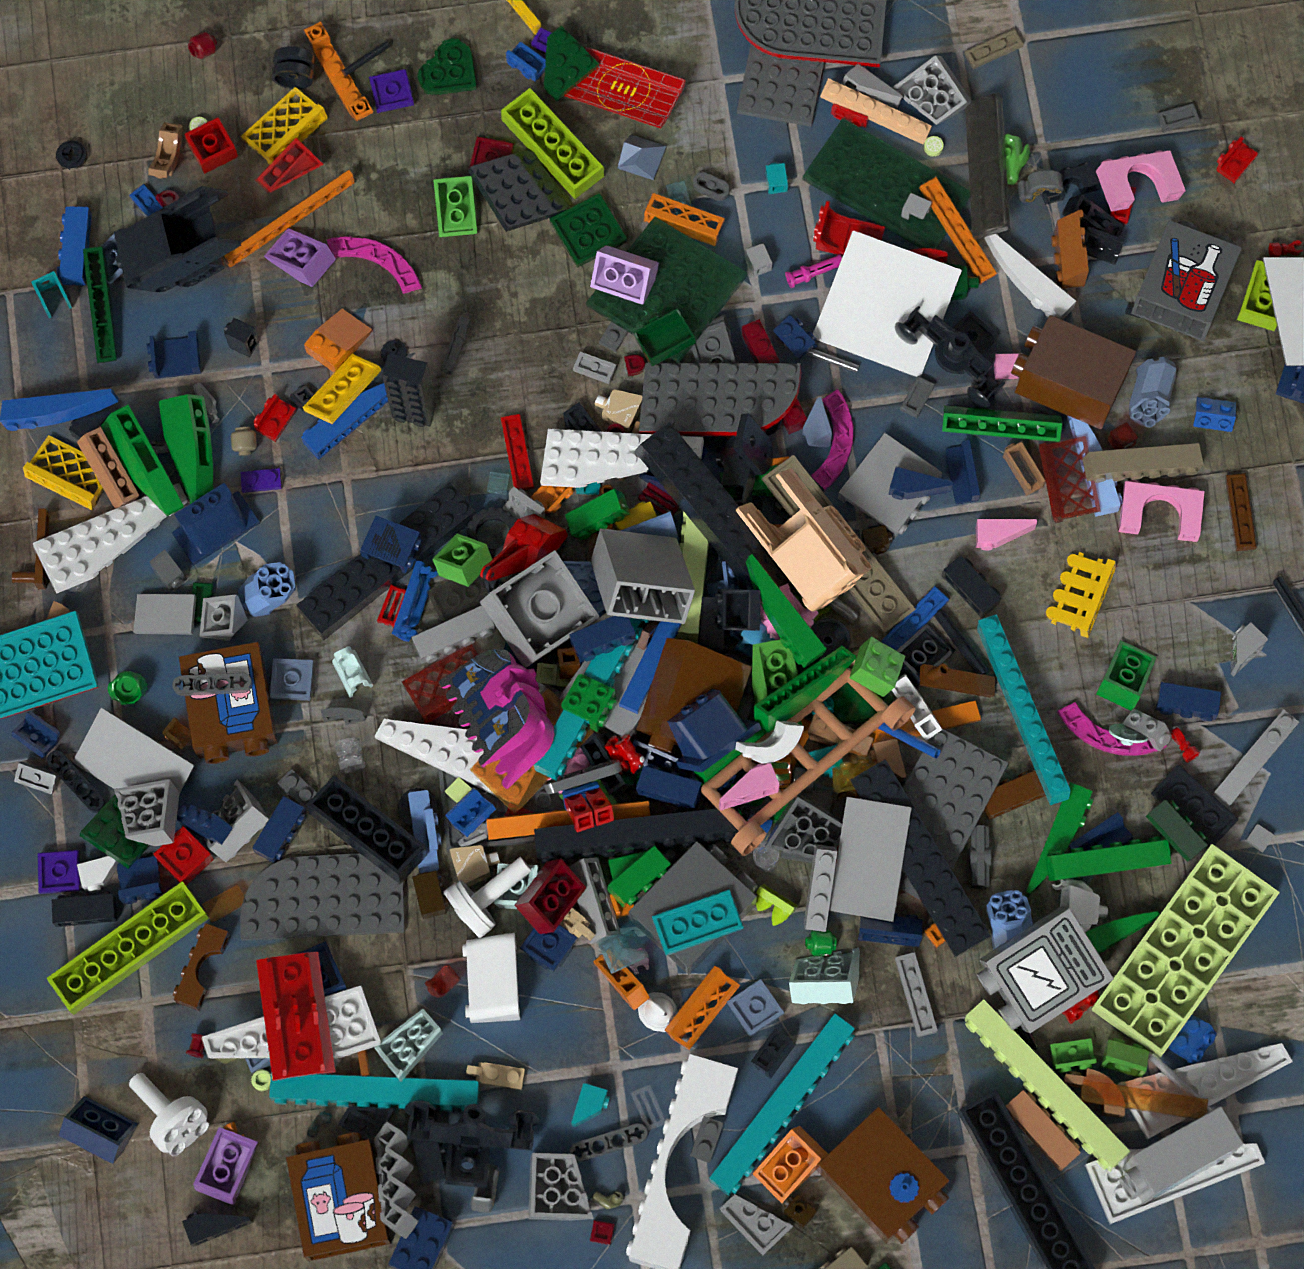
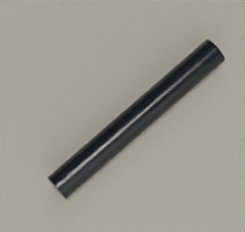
(366, 58)

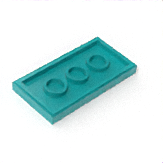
(697, 922)

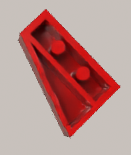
(289, 165)

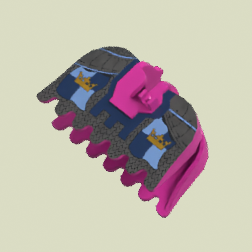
(503, 712)

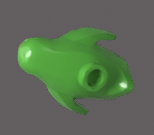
(1015, 157)

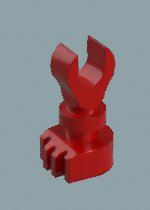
(1276, 249)
(1190, 753)

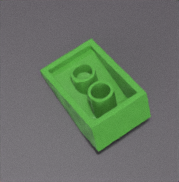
(455, 206)
(771, 668)

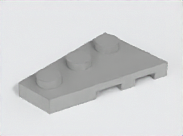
(755, 1224)

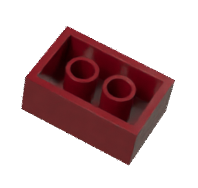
(550, 896)

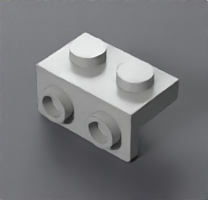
(521, 505)

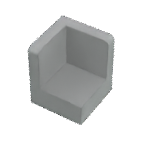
(916, 206)
(758, 260)

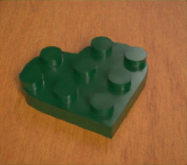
(449, 69)

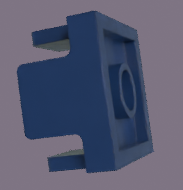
(550, 948)

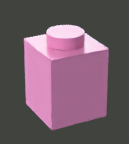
(1003, 366)

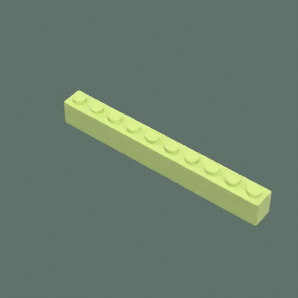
(1047, 1086)

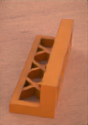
(685, 225)
(698, 1006)

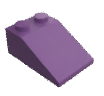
(301, 256)
(225, 1166)

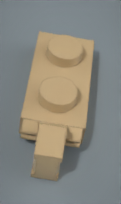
(577, 924)
(497, 1075)

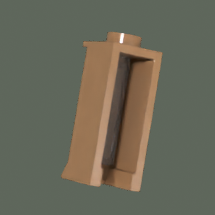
(1023, 468)

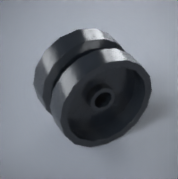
(293, 67)
(833, 632)

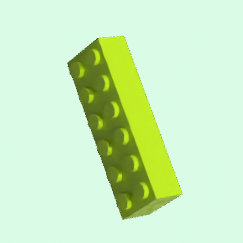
(552, 143)

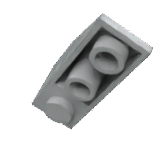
(868, 84)

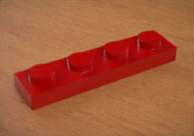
(517, 452)

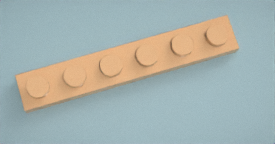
(876, 111)

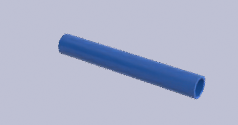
(912, 741)

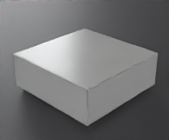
(1259, 838)

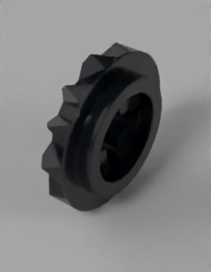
(66, 149)

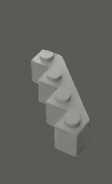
(392, 1173)

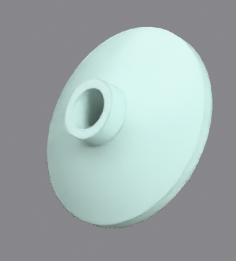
(1126, 735)

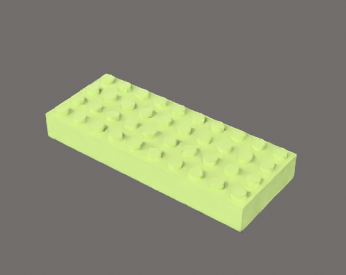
(1185, 951)

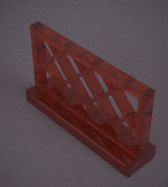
(1053, 485)
(441, 704)

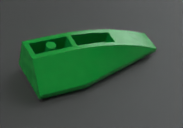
(189, 442)
(140, 459)

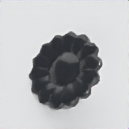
(393, 347)

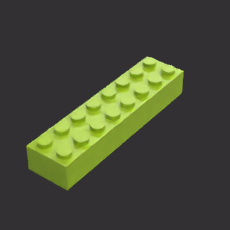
(127, 948)

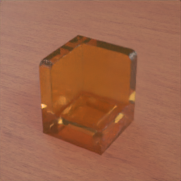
(177, 733)

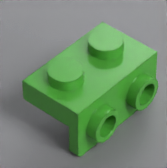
(1072, 1054)

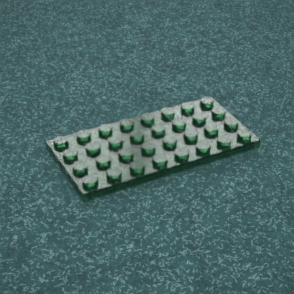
(878, 182)

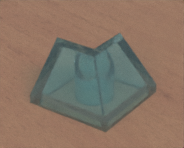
(622, 951)

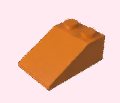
(337, 339)
(790, 1163)

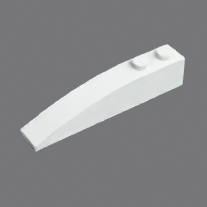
(1030, 281)

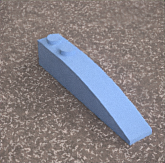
(1107, 494)

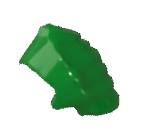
(127, 687)

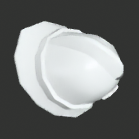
(657, 1011)

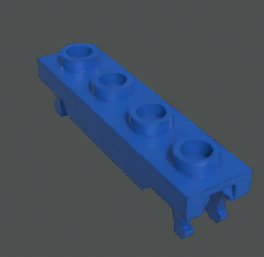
(413, 601)

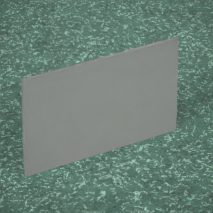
(128, 757)
(870, 859)

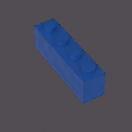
(74, 239)

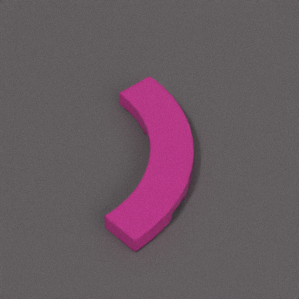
(379, 254)
(842, 440)
(1099, 737)

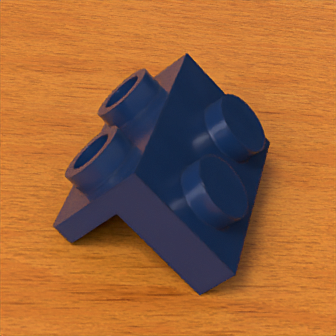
(794, 336)
(36, 734)

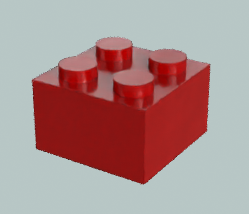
(211, 145)

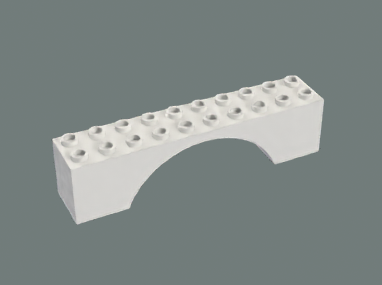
(701, 1092)

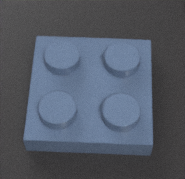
(291, 679)
(755, 1008)

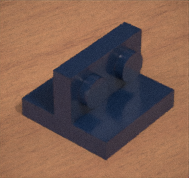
(1291, 383)

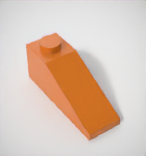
(625, 984)

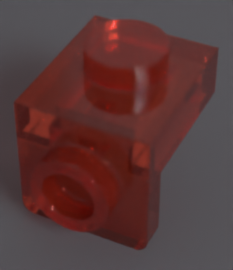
(442, 982)

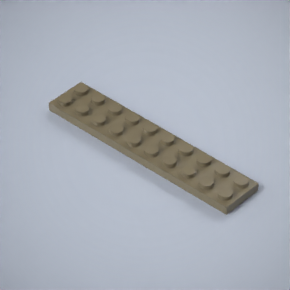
(875, 589)

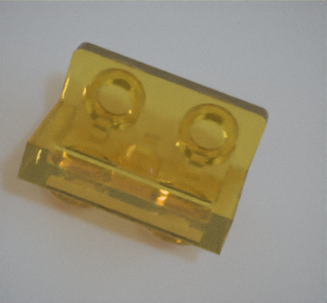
(847, 771)

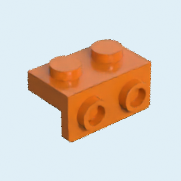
(551, 496)

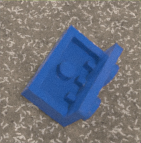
(526, 61)
(1214, 414)
(470, 812)
(1193, 1040)

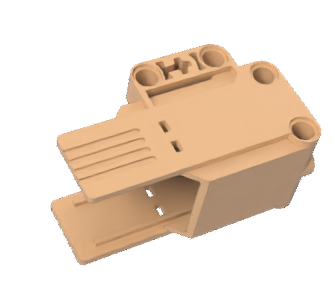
(812, 547)

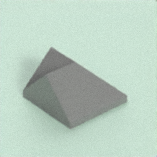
(222, 617)

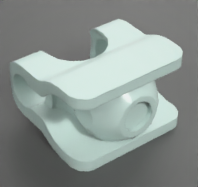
(350, 670)

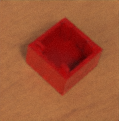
(184, 857)

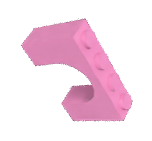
(1157, 166)
(1186, 501)

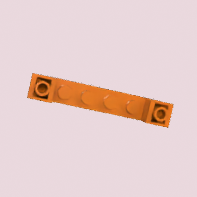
(332, 65)

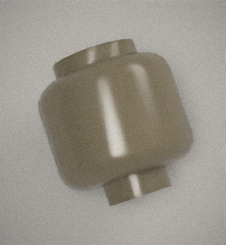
(243, 441)

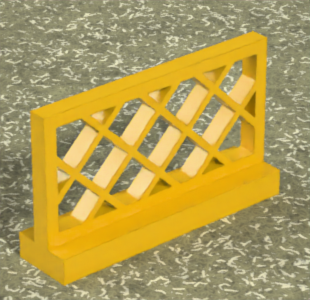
(307, 124)
(57, 482)

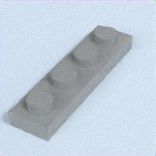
(916, 995)

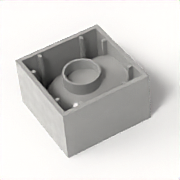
(539, 609)

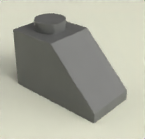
(167, 570)

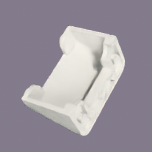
(492, 978)

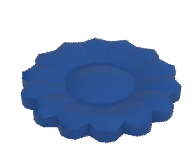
(904, 1188)

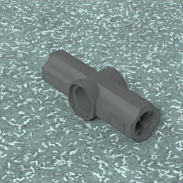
(980, 857)

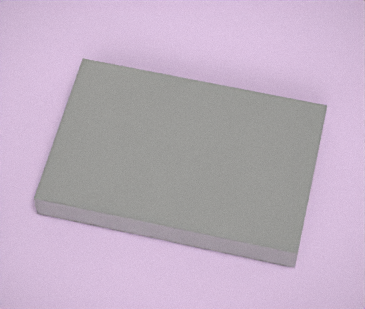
(165, 614)

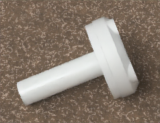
(472, 906)
(176, 1122)

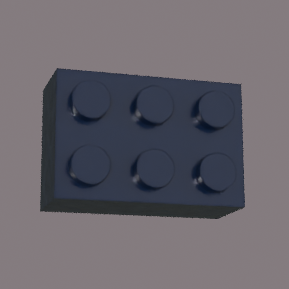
(424, 1243)

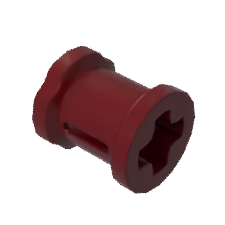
(196, 1047)

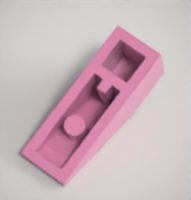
(996, 532)
(754, 785)

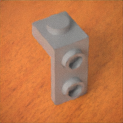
(1148, 727)

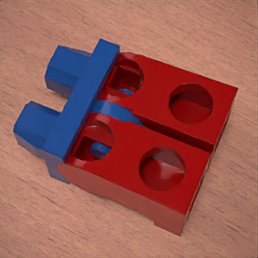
(585, 804)

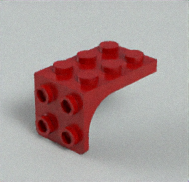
(834, 230)

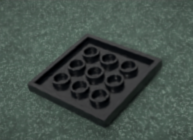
(518, 189)

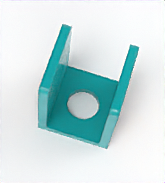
(39, 287)

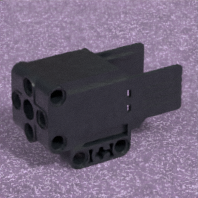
(174, 244)

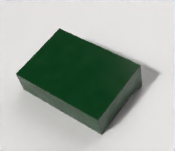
(664, 337)

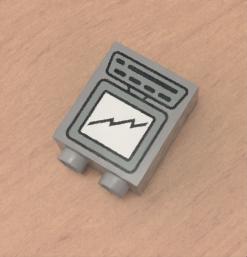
(1043, 971)

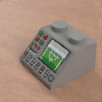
(1246, 645)

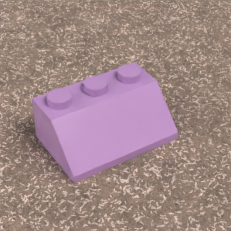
(623, 274)

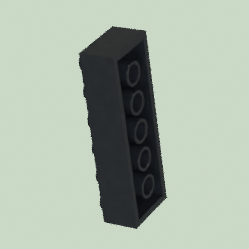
(409, 390)
(367, 829)

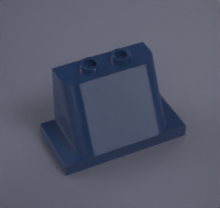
(213, 523)
(708, 731)

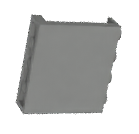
(871, 483)

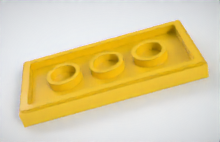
(342, 388)

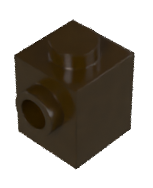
(877, 539)
(799, 1211)

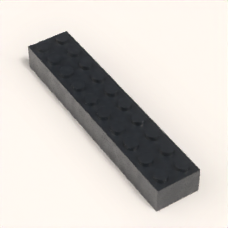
(705, 503)
(367, 579)
(634, 834)
(926, 866)
(1023, 1184)

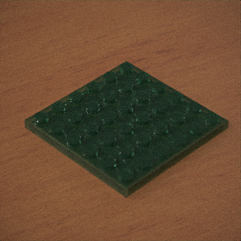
(686, 279)

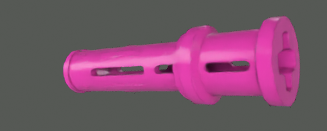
(804, 272)

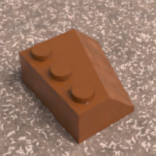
(1070, 253)

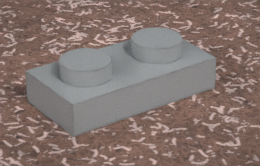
(594, 367)

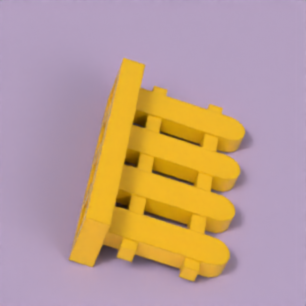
(1083, 602)

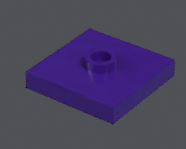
(391, 91)
(58, 872)

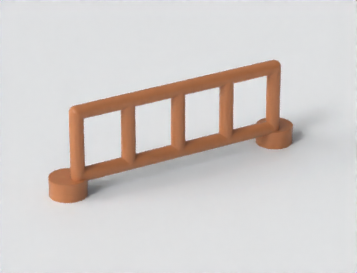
(750, 832)

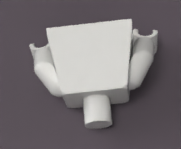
(1082, 902)

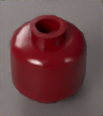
(202, 45)

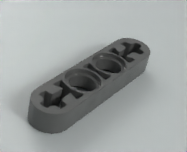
(212, 680)
(583, 776)
(607, 1140)

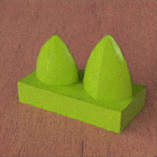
(783, 906)

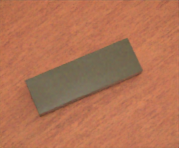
(993, 49)

